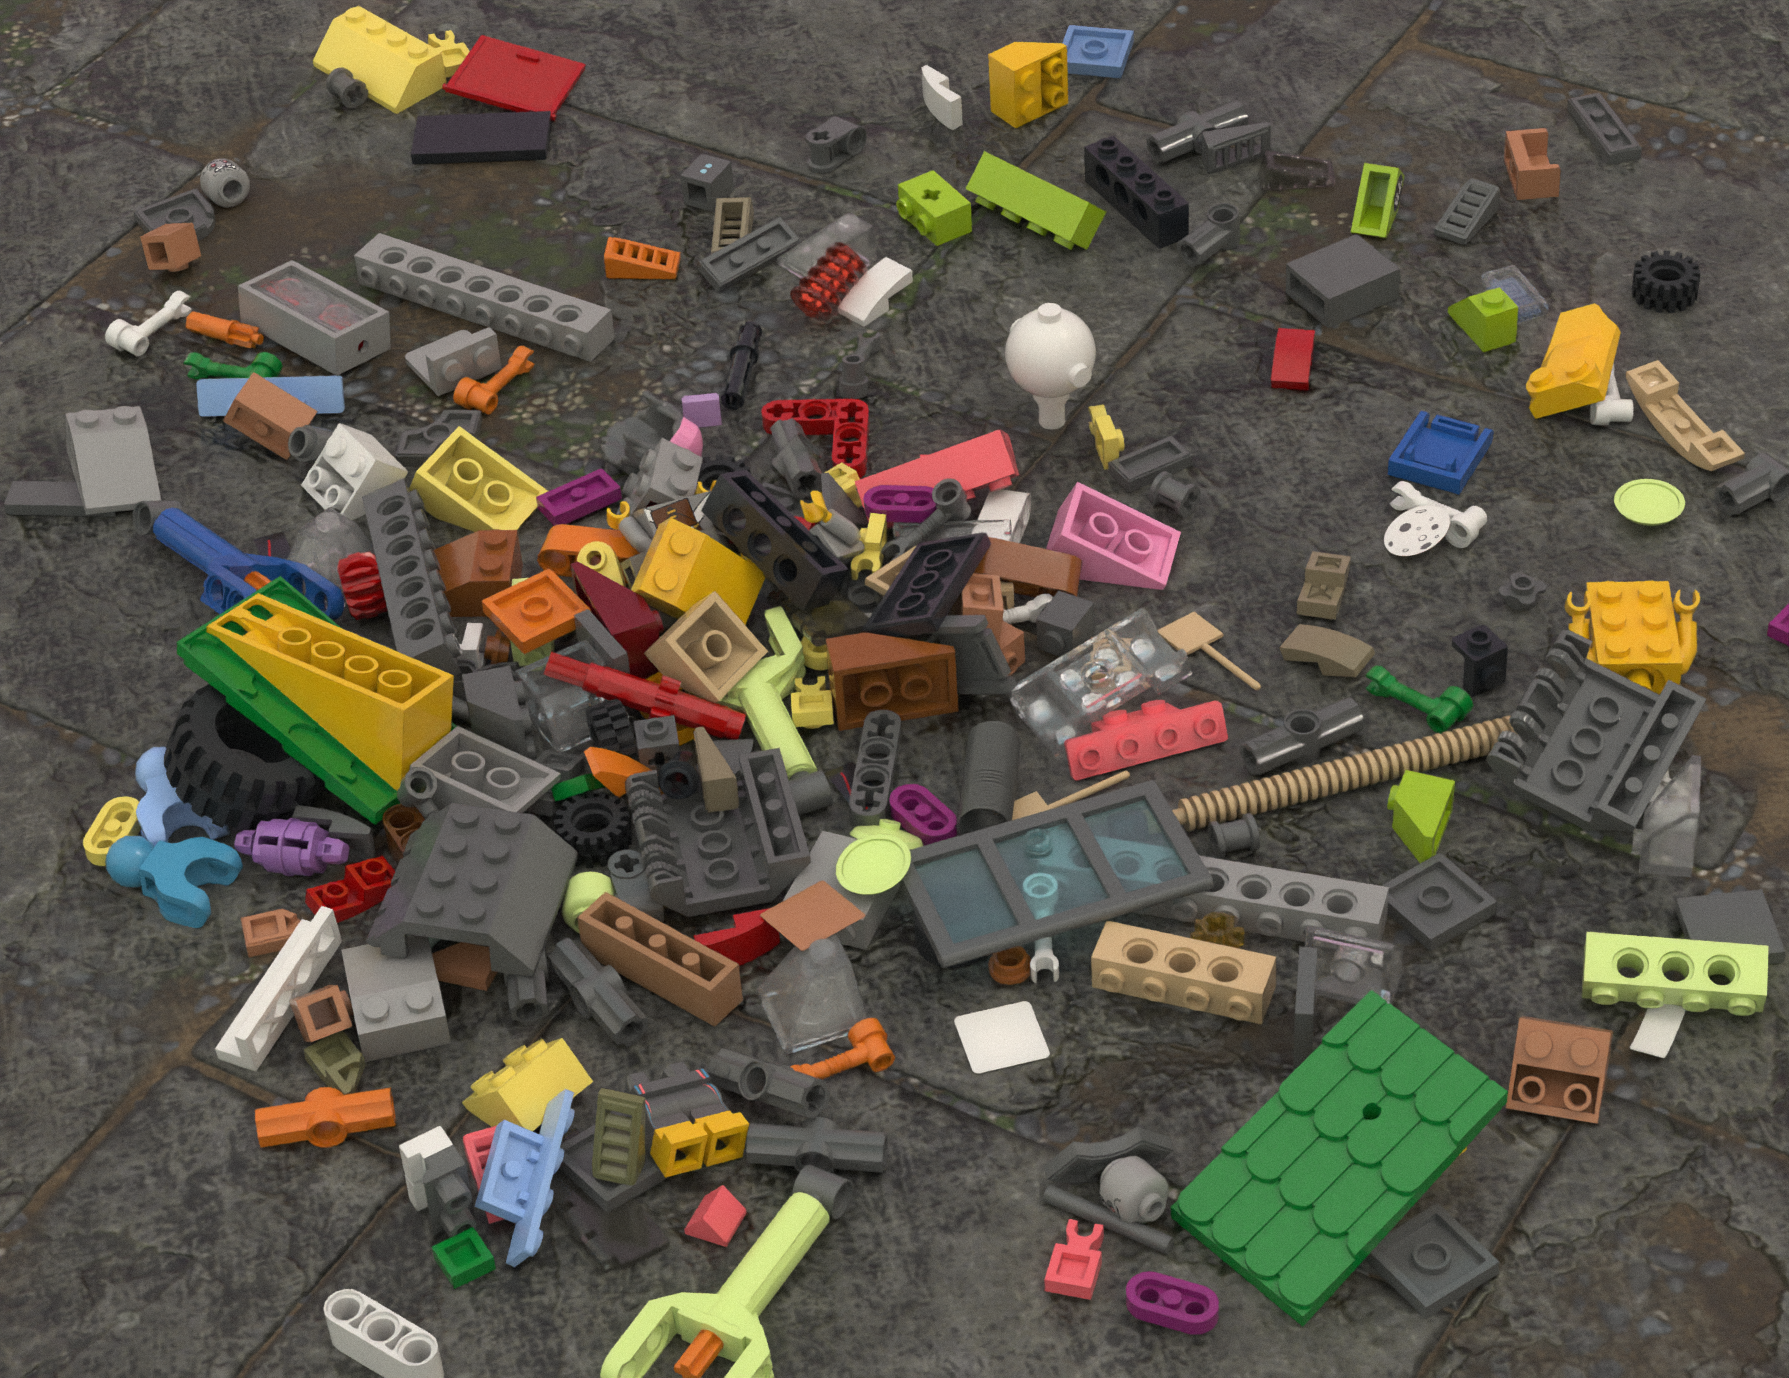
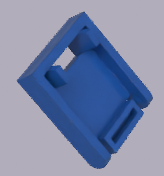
(1439, 455)

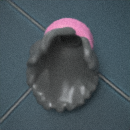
(630, 439)

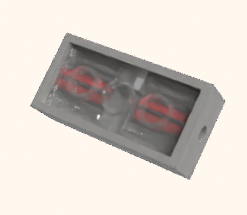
(314, 317)

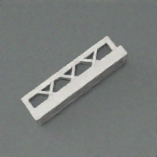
(288, 977)

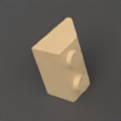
(707, 649)

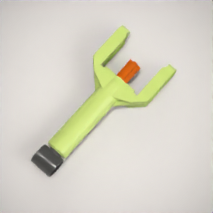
(760, 698)
(729, 1321)

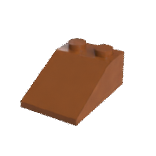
(478, 568)
(889, 674)

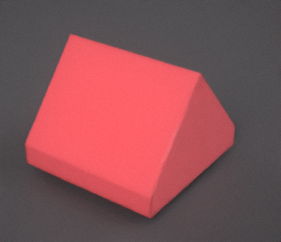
(716, 1217)

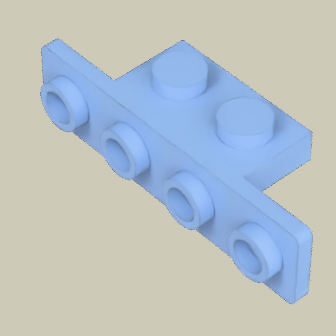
(319, 392)
(521, 1174)

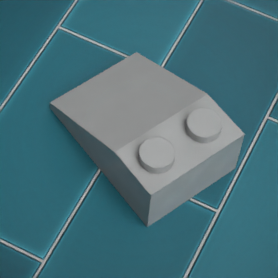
(111, 458)
(484, 773)
(395, 1000)

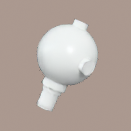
(1050, 357)

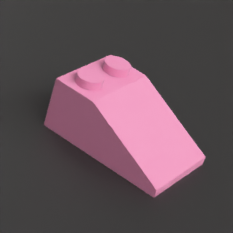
(1113, 540)

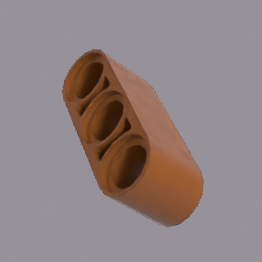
(1031, 568)

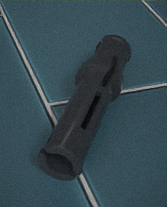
(744, 355)

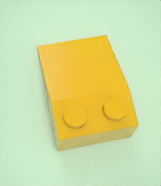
(689, 566)

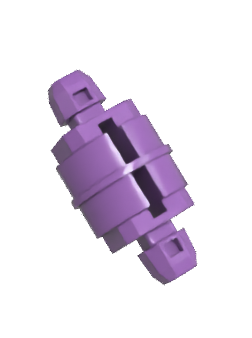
(291, 847)

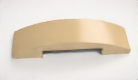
(1677, 422)

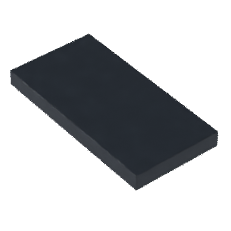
(481, 137)
(928, 586)

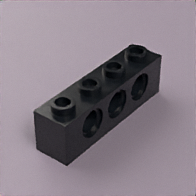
(1136, 192)
(774, 540)

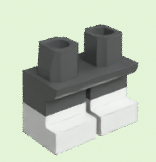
(439, 1181)

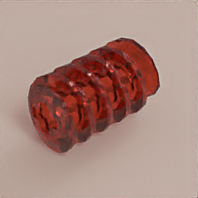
(827, 279)

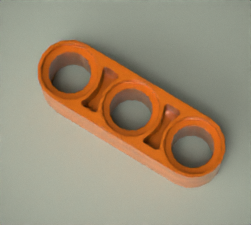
(566, 541)

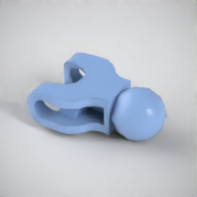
(161, 809)

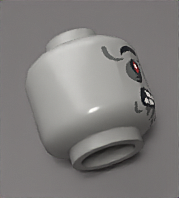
(225, 182)
(1133, 1190)

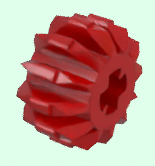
(362, 585)

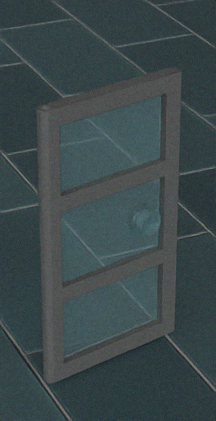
(1051, 873)

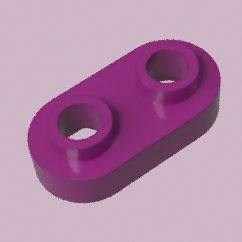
(900, 502)
(922, 814)
(1173, 1303)

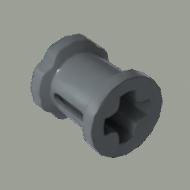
(350, 90)
(1174, 494)
(1233, 835)

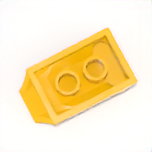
(1575, 362)

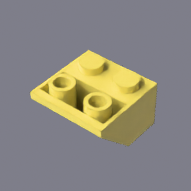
(527, 1084)

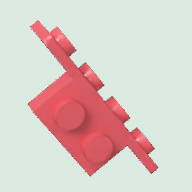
(1144, 736)

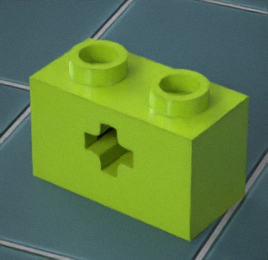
(934, 208)

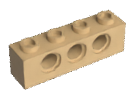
(1184, 972)

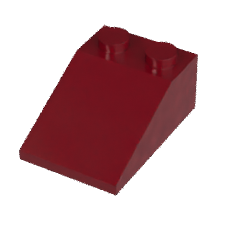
(622, 614)

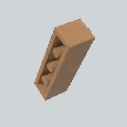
(661, 959)

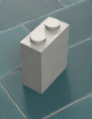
(823, 867)

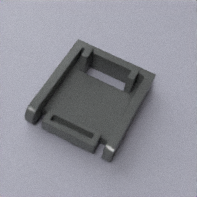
(978, 656)

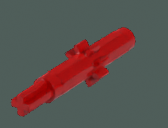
(648, 696)

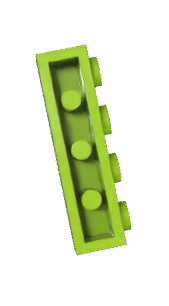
(1036, 201)

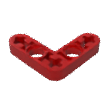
(835, 422)

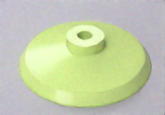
(1649, 501)
(887, 827)
(873, 864)

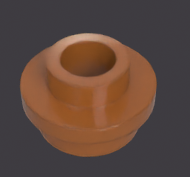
(497, 648)
(1010, 966)

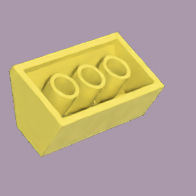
(387, 59)

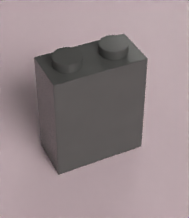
(1342, 280)

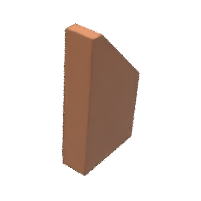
(268, 931)
(465, 965)

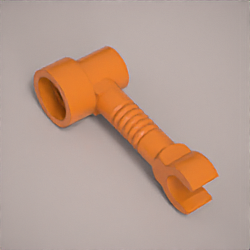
(484, 396)
(868, 1047)

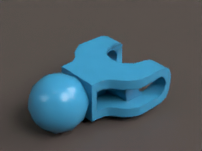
(174, 872)

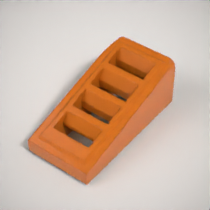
(639, 261)

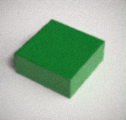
(576, 786)
(463, 1257)

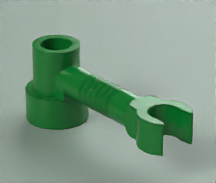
(264, 365)
(1442, 712)

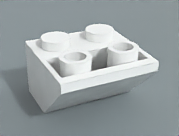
(349, 469)

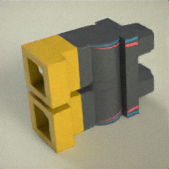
(687, 1116)

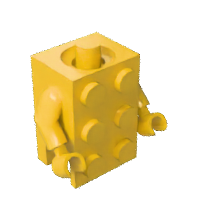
(1637, 630)

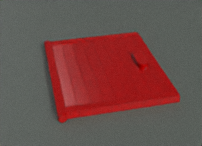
(514, 77)

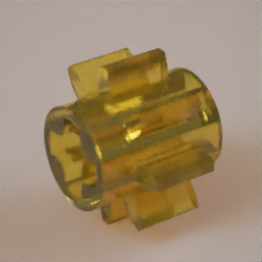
(1218, 929)

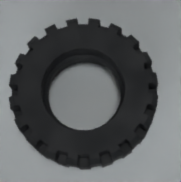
(224, 783)

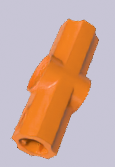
(325, 1117)

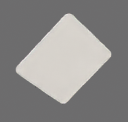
(1001, 1037)

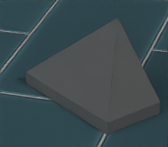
(839, 501)

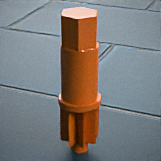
(230, 331)

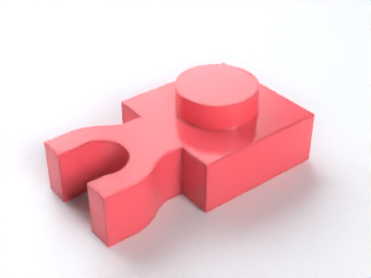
(1075, 1266)

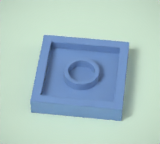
(1097, 50)

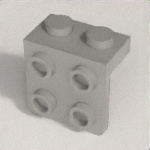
(455, 357)
(663, 476)

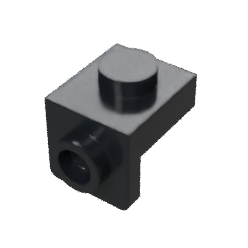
(1484, 659)

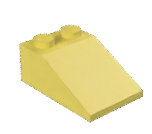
(475, 486)

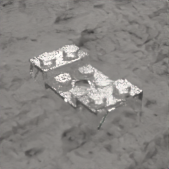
(1063, 700)

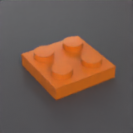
(534, 610)

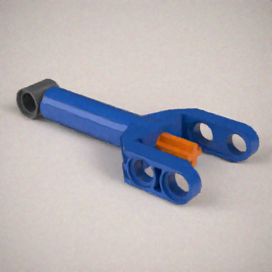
(229, 570)

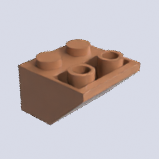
(1559, 1069)

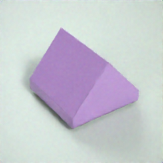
(702, 409)

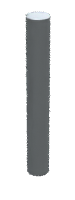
(1103, 1216)

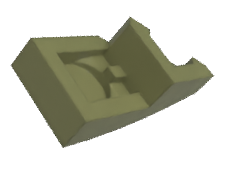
(336, 1062)

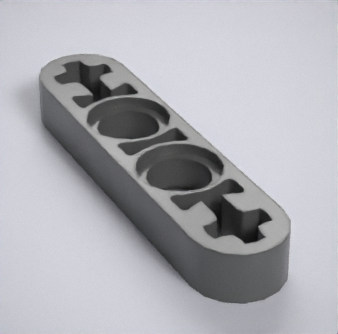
(875, 769)

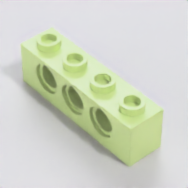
(1695, 959)

